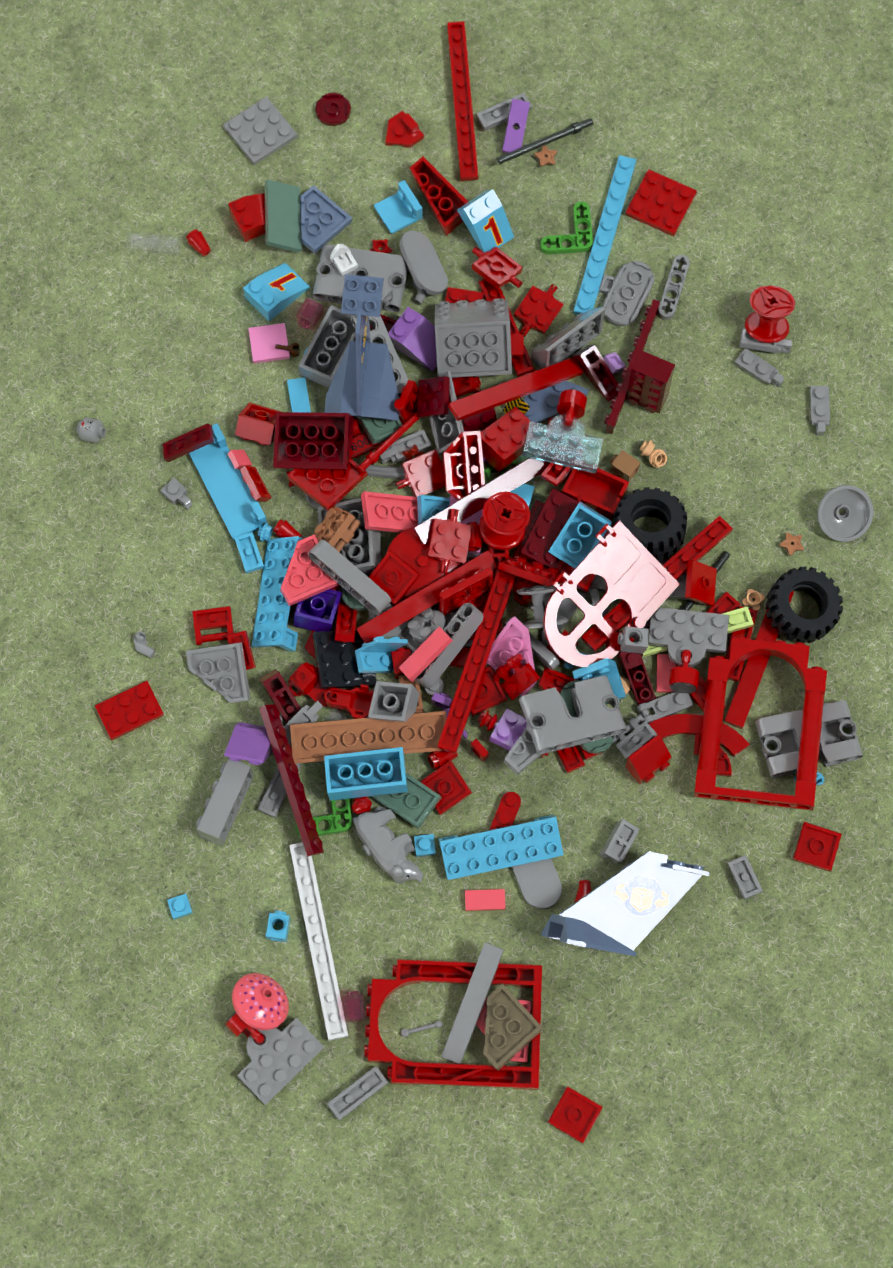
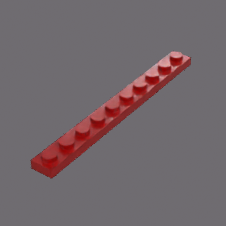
(462, 101)
(676, 566)
(476, 662)

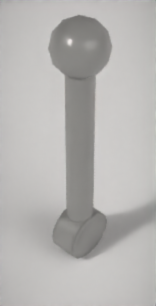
(405, 1032)

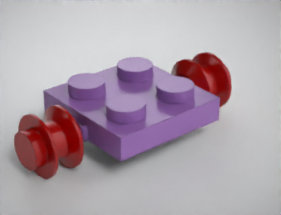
(506, 730)

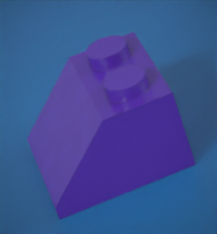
(318, 611)

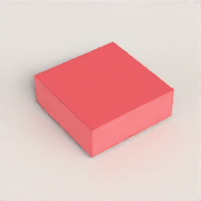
(239, 458)

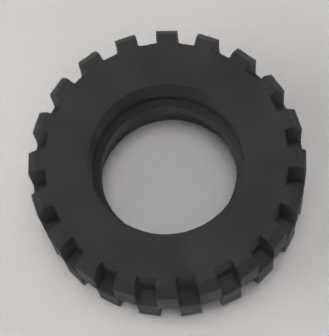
(659, 505)
(820, 589)

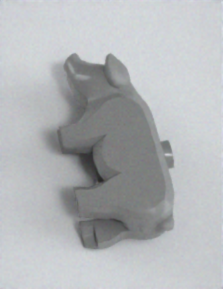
(384, 847)

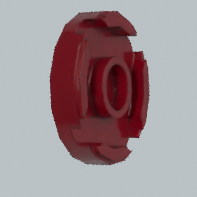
(333, 109)

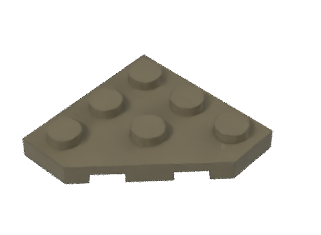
(507, 1027)

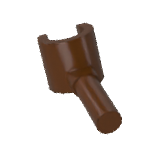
(289, 348)

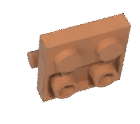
(335, 528)

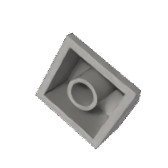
(393, 701)

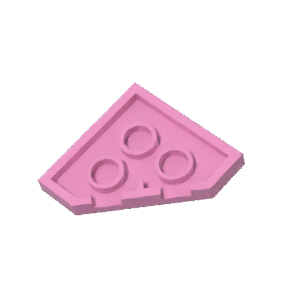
(511, 641)

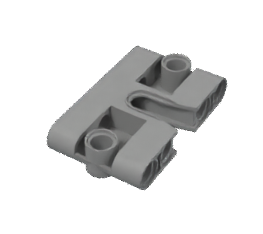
(388, 266)
(559, 728)
(785, 731)

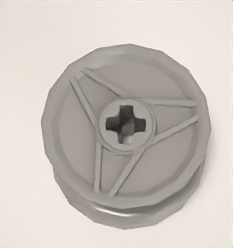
(540, 597)

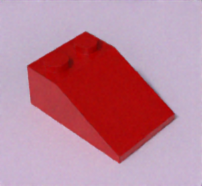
(249, 215)

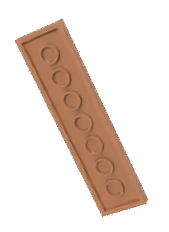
(320, 739)

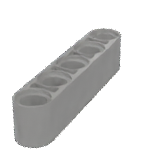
(349, 577)
(460, 630)

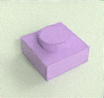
(614, 362)

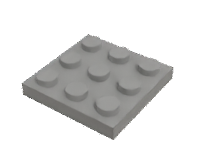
(260, 130)

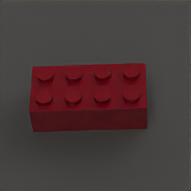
(650, 382)
(547, 527)

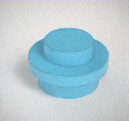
(265, 532)

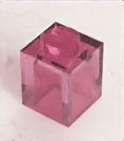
(309, 314)
(354, 1007)

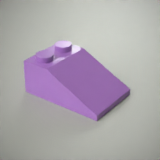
(415, 338)

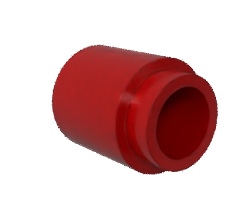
(475, 539)

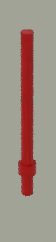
(374, 456)

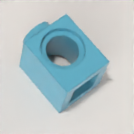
(278, 935)

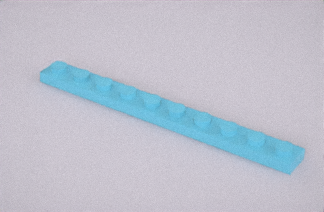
(605, 235)

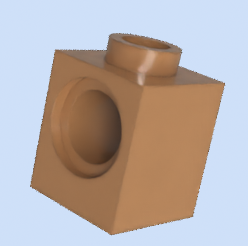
(624, 466)

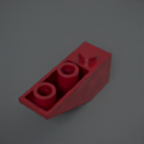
(636, 674)

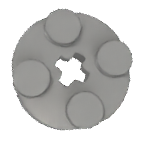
(418, 624)

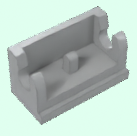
(619, 841)

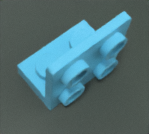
(399, 209)
(376, 655)
(603, 668)

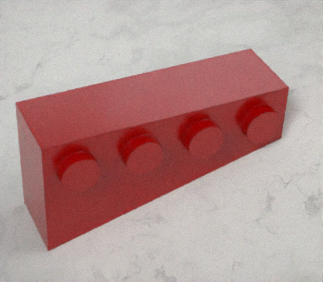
(439, 194)

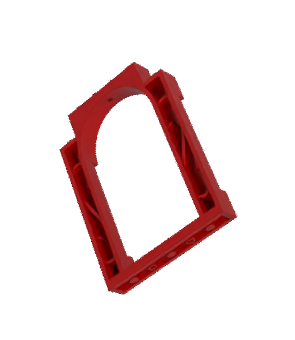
(814, 691)
(414, 1073)

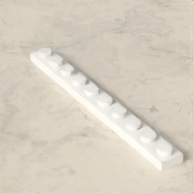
(319, 943)

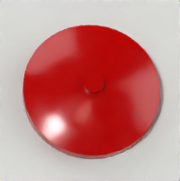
(410, 550)

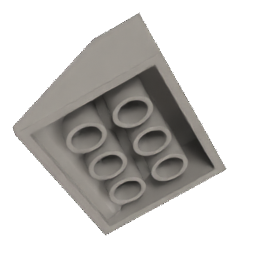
(569, 339)
(365, 546)

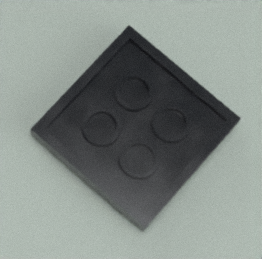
(338, 662)

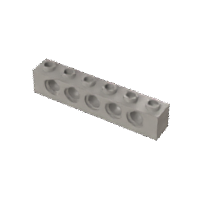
(380, 334)

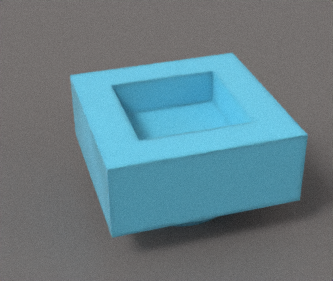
(424, 845)
(180, 906)

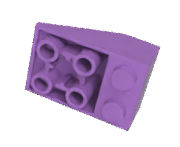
(249, 743)

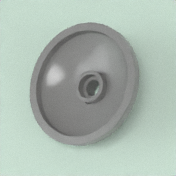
(856, 514)

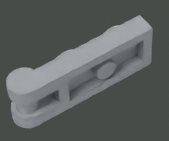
(665, 706)

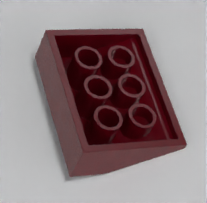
(312, 440)

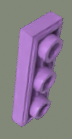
(518, 117)

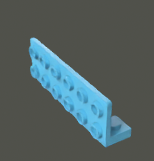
(227, 487)
(272, 607)
(501, 847)

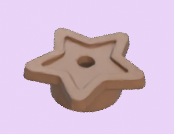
(546, 160)
(792, 548)

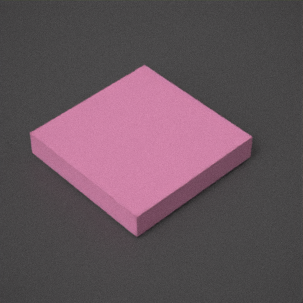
(264, 340)

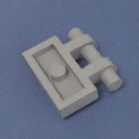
(636, 739)

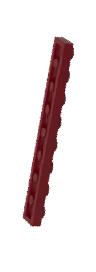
(639, 344)
(291, 780)

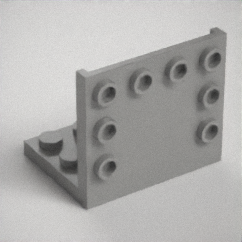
(473, 338)

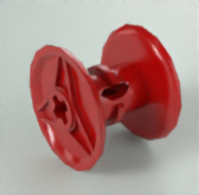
(770, 308)
(504, 520)

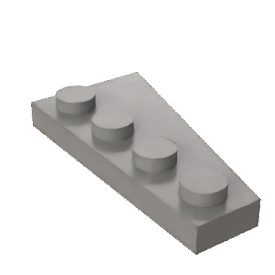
(522, 753)

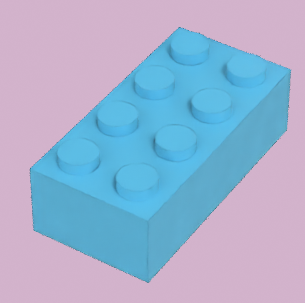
(365, 773)

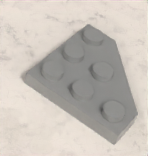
(222, 670)

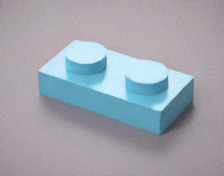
(249, 552)

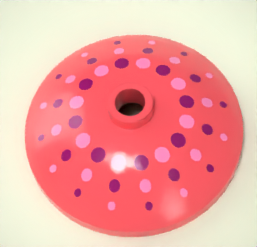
(255, 1007)

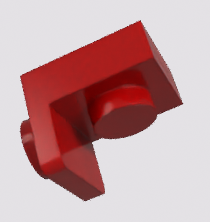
(465, 385)

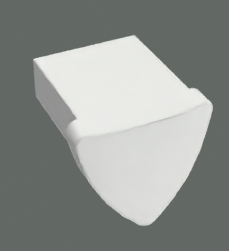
(343, 259)

